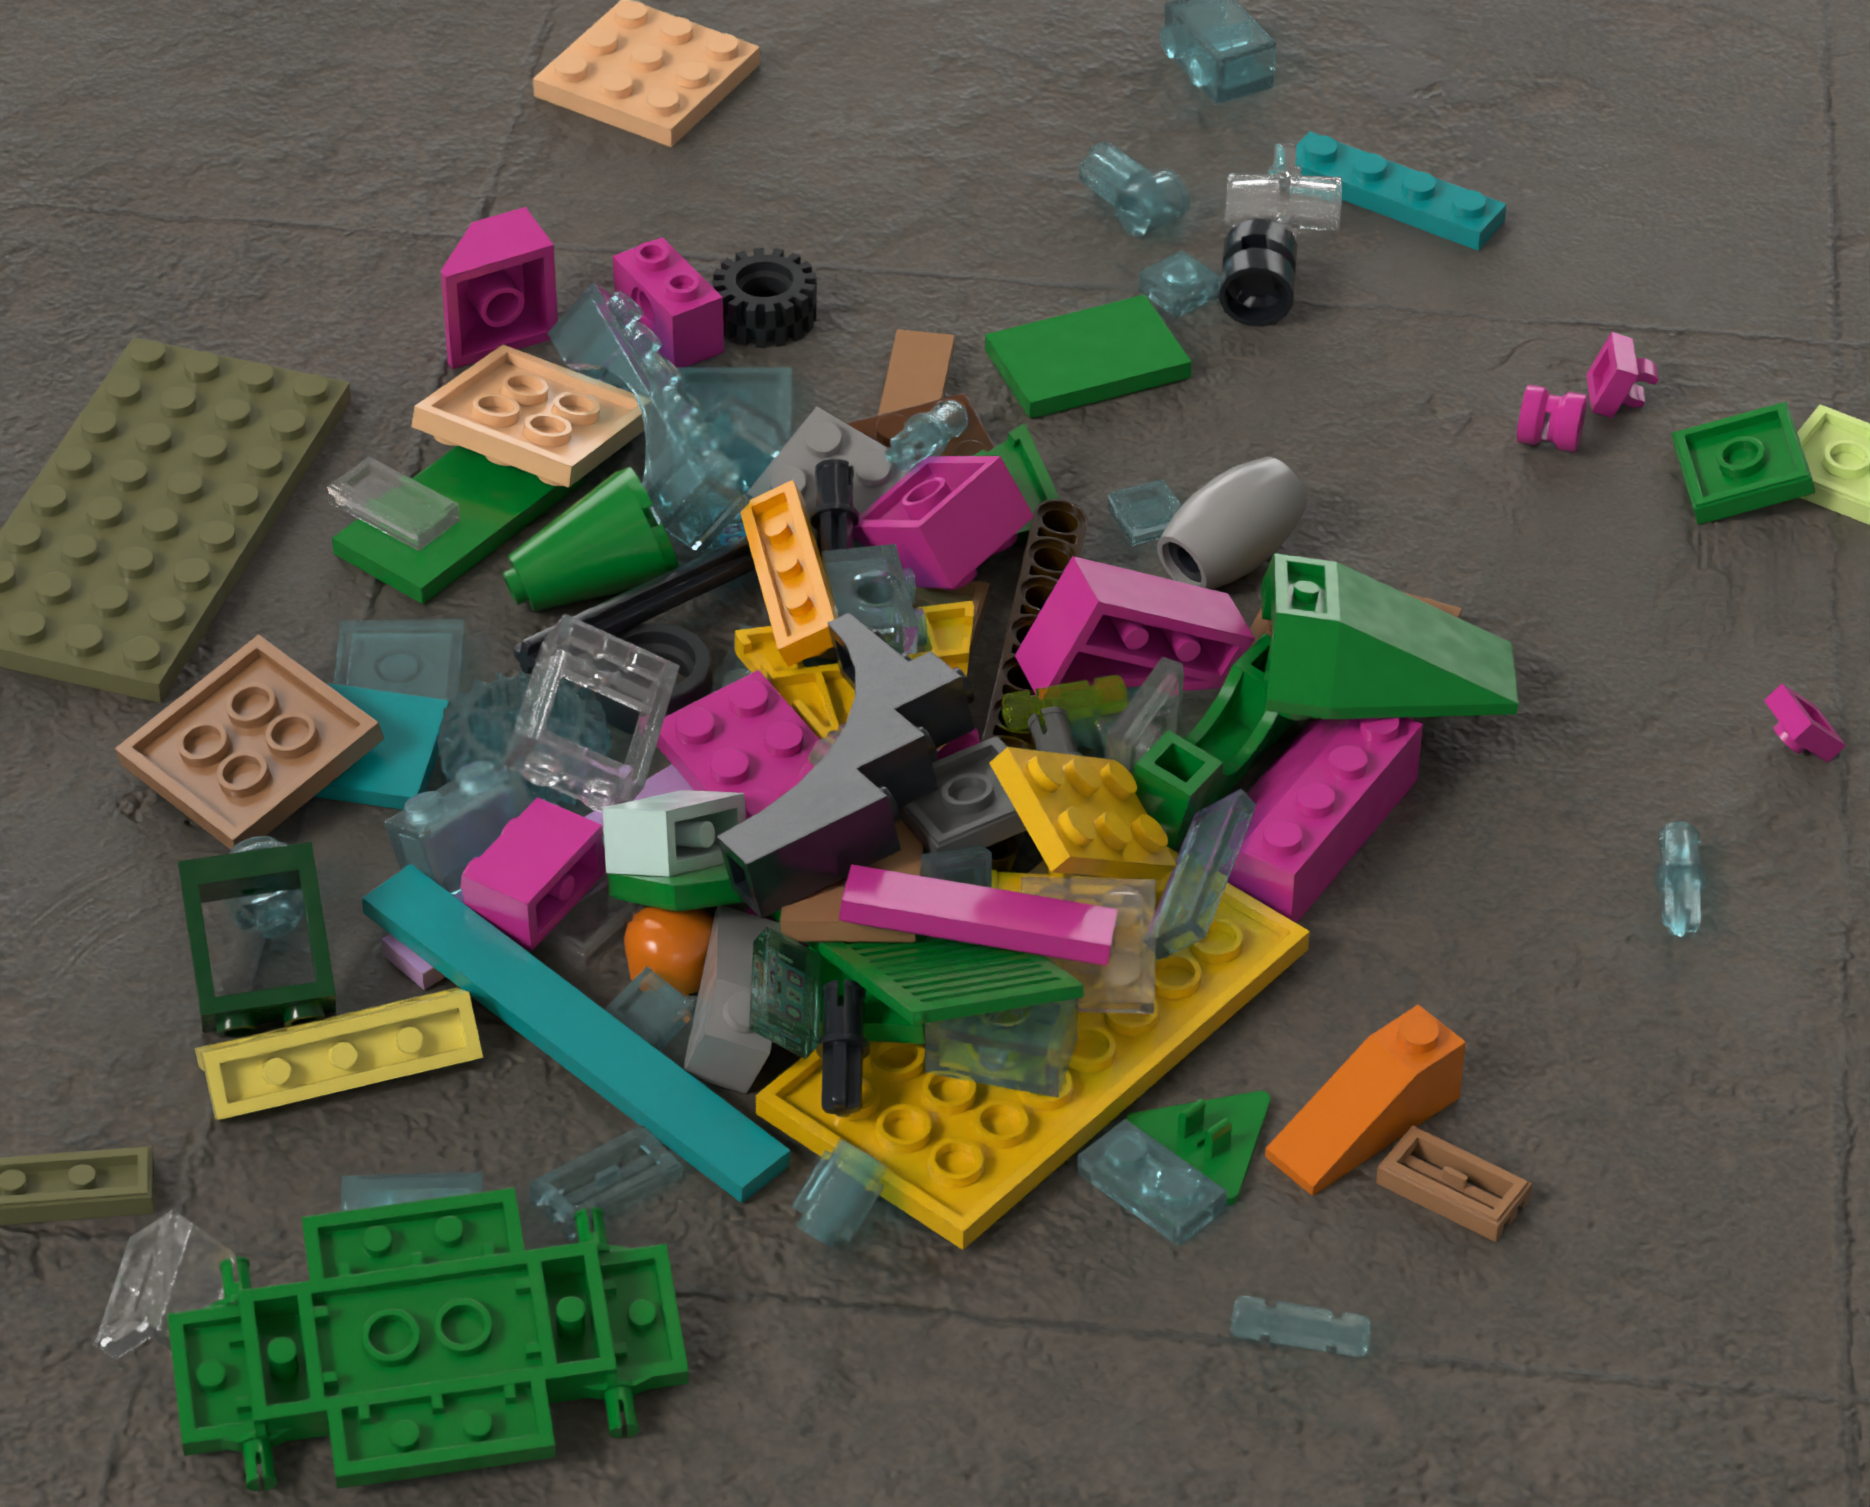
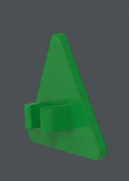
(1211, 1135)

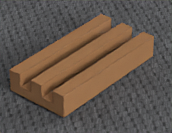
(1447, 1189)

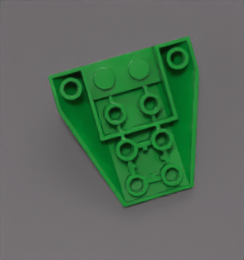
(1372, 651)

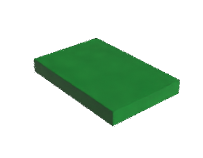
(1087, 356)

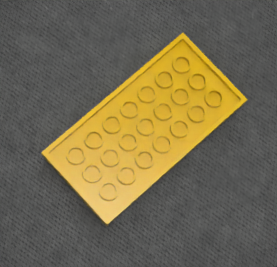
(975, 1149)

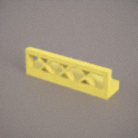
(340, 1052)

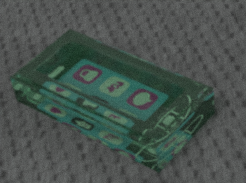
(786, 992)

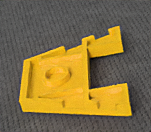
(820, 691)

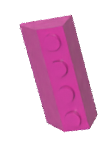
(1323, 806)

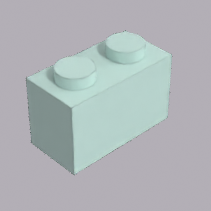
(669, 832)

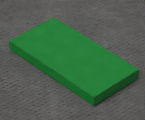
(492, 508)

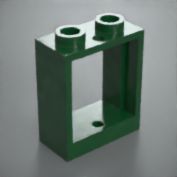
(249, 875)

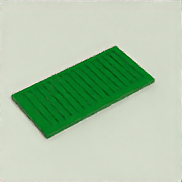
(949, 977)

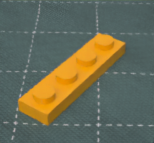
(790, 572)

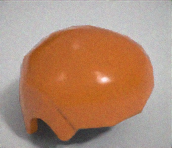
(669, 945)

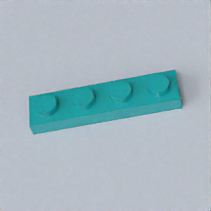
(1402, 192)

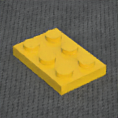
(1084, 814)

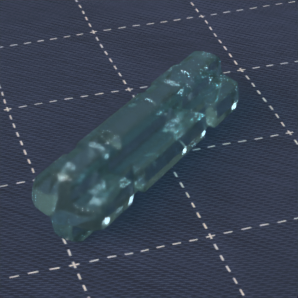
(1301, 1326)

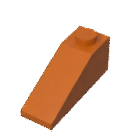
(1372, 1100)

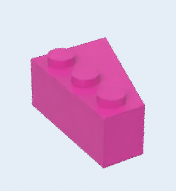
(1124, 622)

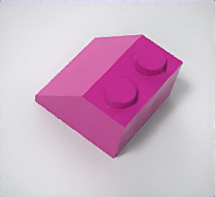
(498, 288)
(947, 518)

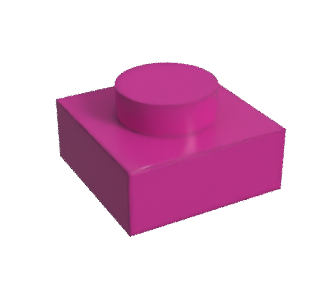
(1803, 724)

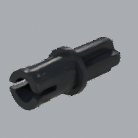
(834, 508)
(843, 1048)

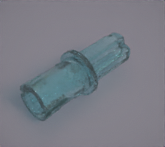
(927, 434)
(1680, 878)

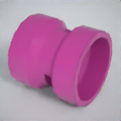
(1565, 419)

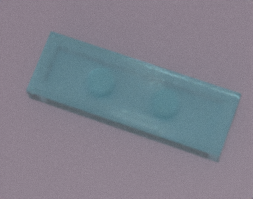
(1201, 873)

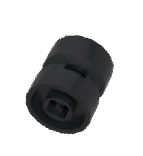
(1258, 272)

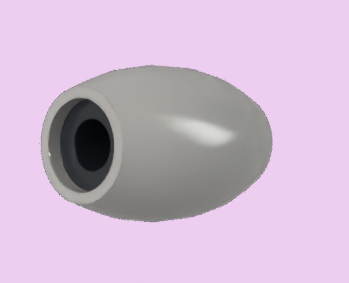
(1232, 524)

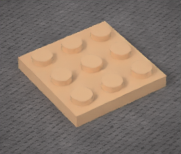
(647, 72)
(531, 416)

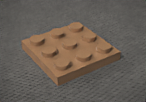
(249, 743)

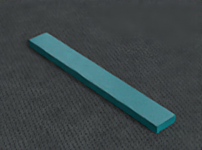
(577, 1033)

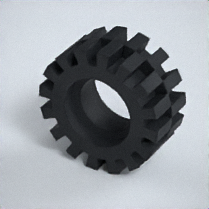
(766, 297)

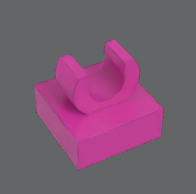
(1614, 375)

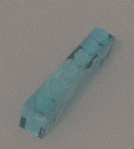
(684, 471)

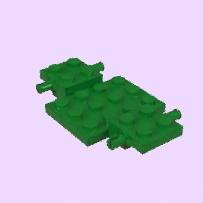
(426, 1342)

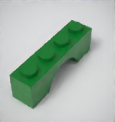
(1196, 771)

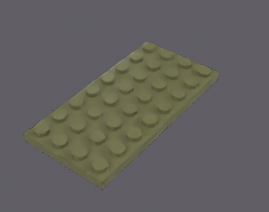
(154, 513)

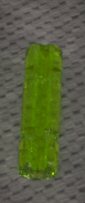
(1077, 698)

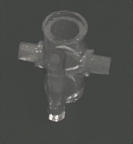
(1284, 196)

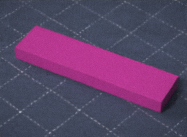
(978, 915)

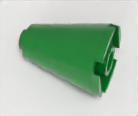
(593, 548)

